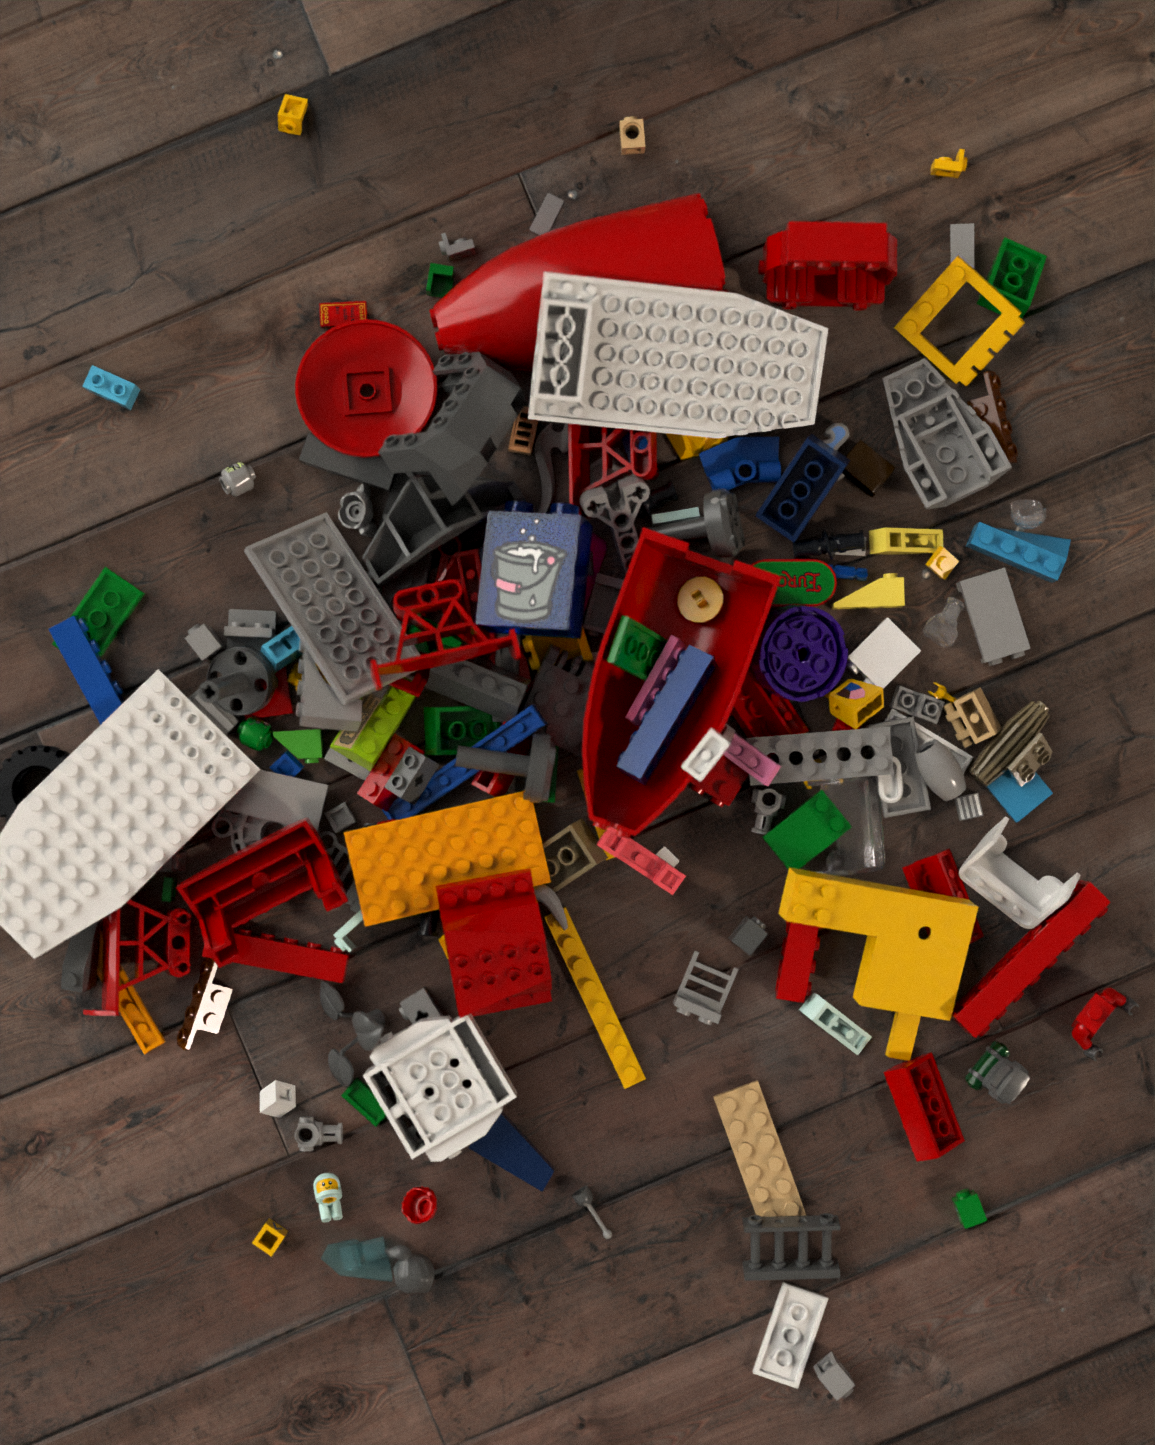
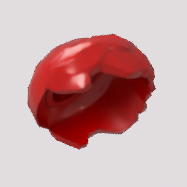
(419, 1205)

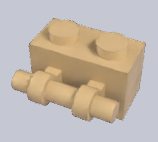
(976, 715)

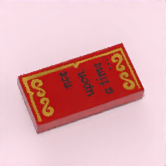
(340, 312)

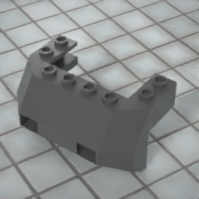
(466, 428)

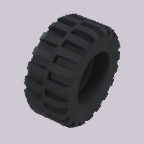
(18, 767)

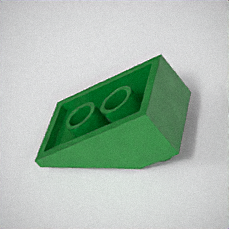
(1014, 275)
(455, 726)
(807, 831)

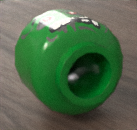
(255, 733)

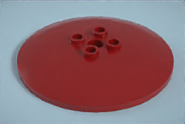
(357, 357)

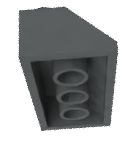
(480, 686)

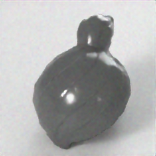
(412, 1271)

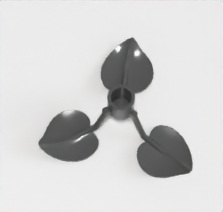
(366, 1025)

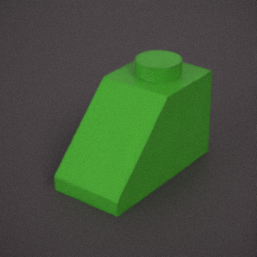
(303, 743)

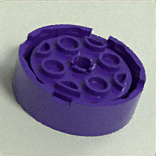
(777, 659)

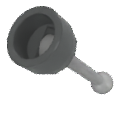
(583, 1198)

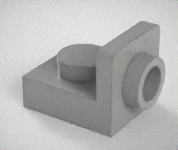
(459, 248)

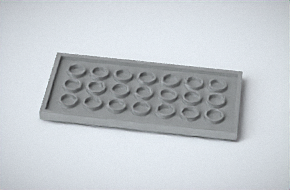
(330, 604)

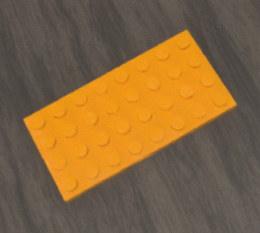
(406, 858)

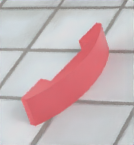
(641, 860)

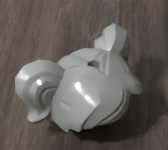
(360, 501)

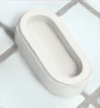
(890, 786)

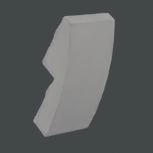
(962, 242)
(916, 704)

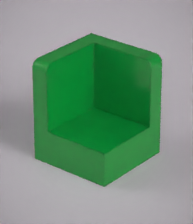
(439, 280)

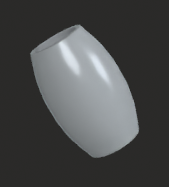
(940, 770)

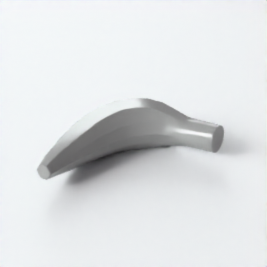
(552, 902)

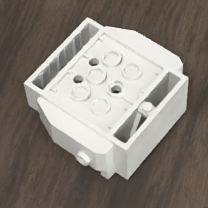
(421, 1059)

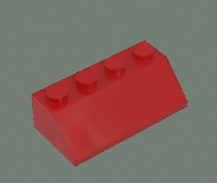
(924, 1107)

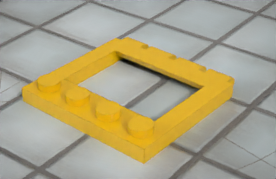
(936, 298)

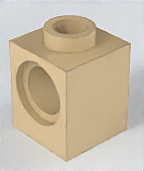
(628, 145)

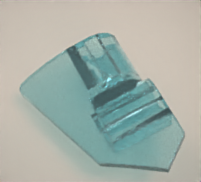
(359, 1259)

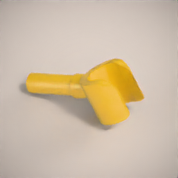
(942, 693)

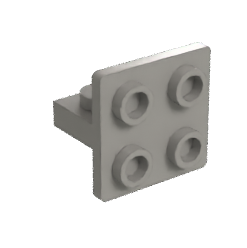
(250, 628)

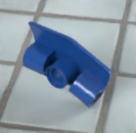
(755, 453)

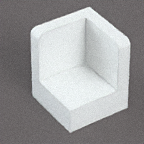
(277, 1099)

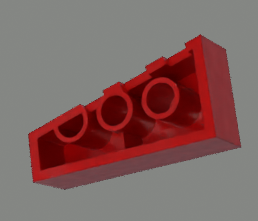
(797, 962)

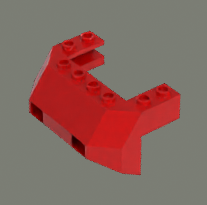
(257, 881)

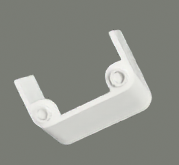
(1011, 886)

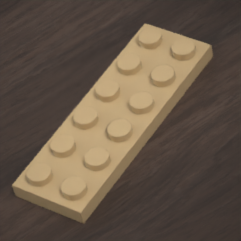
(758, 1152)

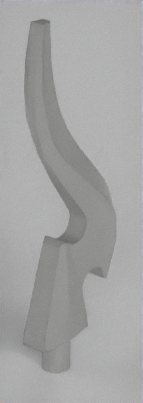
(545, 442)

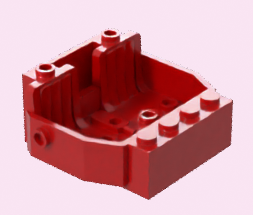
(829, 264)

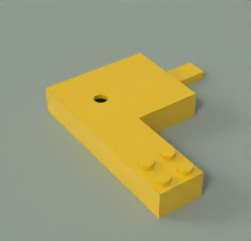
(896, 966)

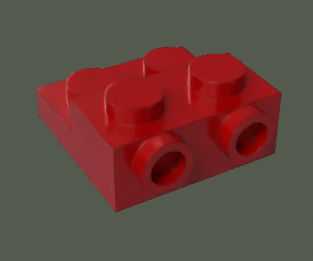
(721, 782)

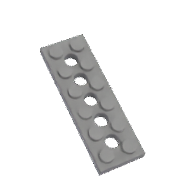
(830, 742)

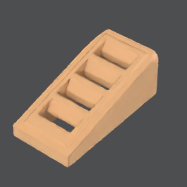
(522, 449)

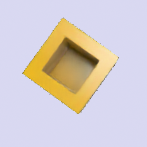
(270, 1237)

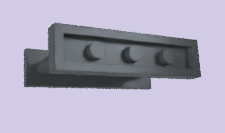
(791, 1268)

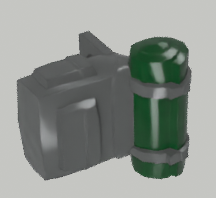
(998, 1074)

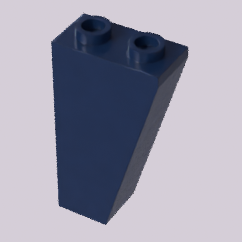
(514, 1152)

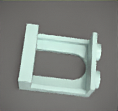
(342, 940)

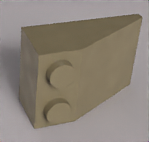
(571, 854)

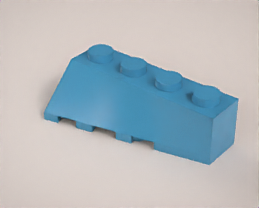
(1029, 552)

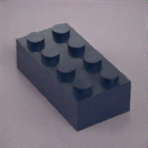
(802, 488)

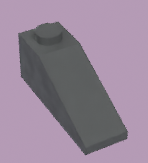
(81, 960)

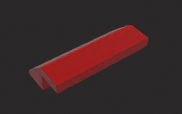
(763, 713)
(939, 876)

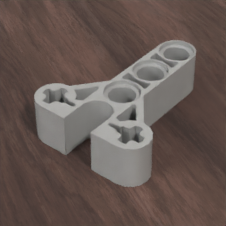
(628, 505)

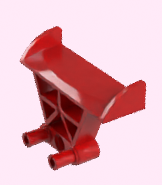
(642, 461)
(447, 596)
(175, 962)

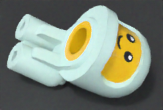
(328, 1195)

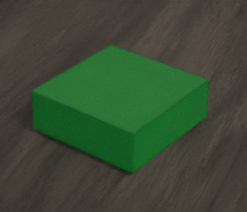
(169, 889)

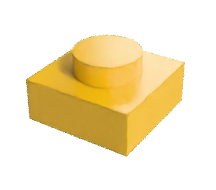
(942, 562)

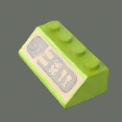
(380, 719)

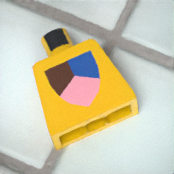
(855, 702)

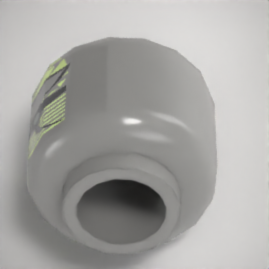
(237, 479)

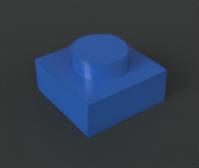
(287, 765)

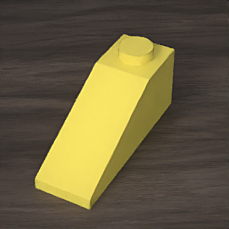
(904, 541)
(882, 593)

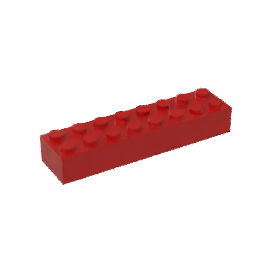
(1028, 958)

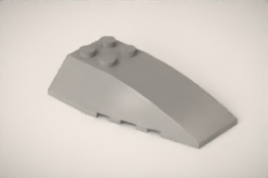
(941, 437)

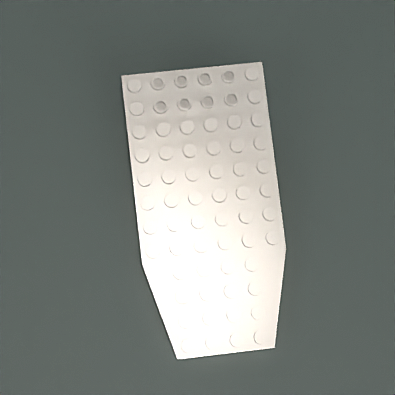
(671, 359)
(114, 815)

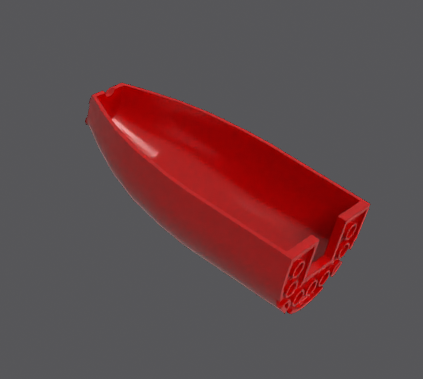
(500, 301)
(650, 598)

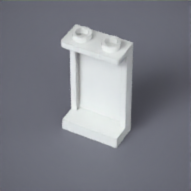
(708, 752)

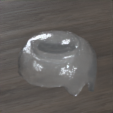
(1027, 513)

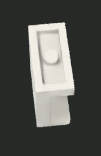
(882, 654)

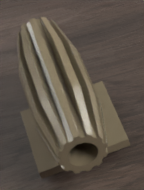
(1015, 747)

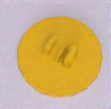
(700, 599)

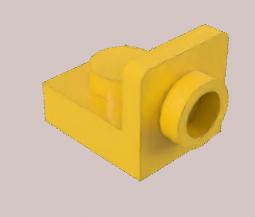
(292, 114)
(947, 168)

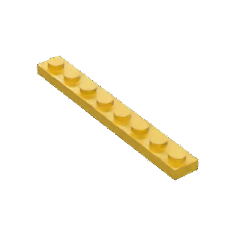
(596, 1001)

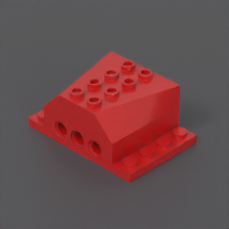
(495, 943)

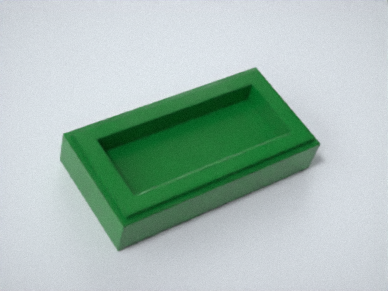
(364, 1101)

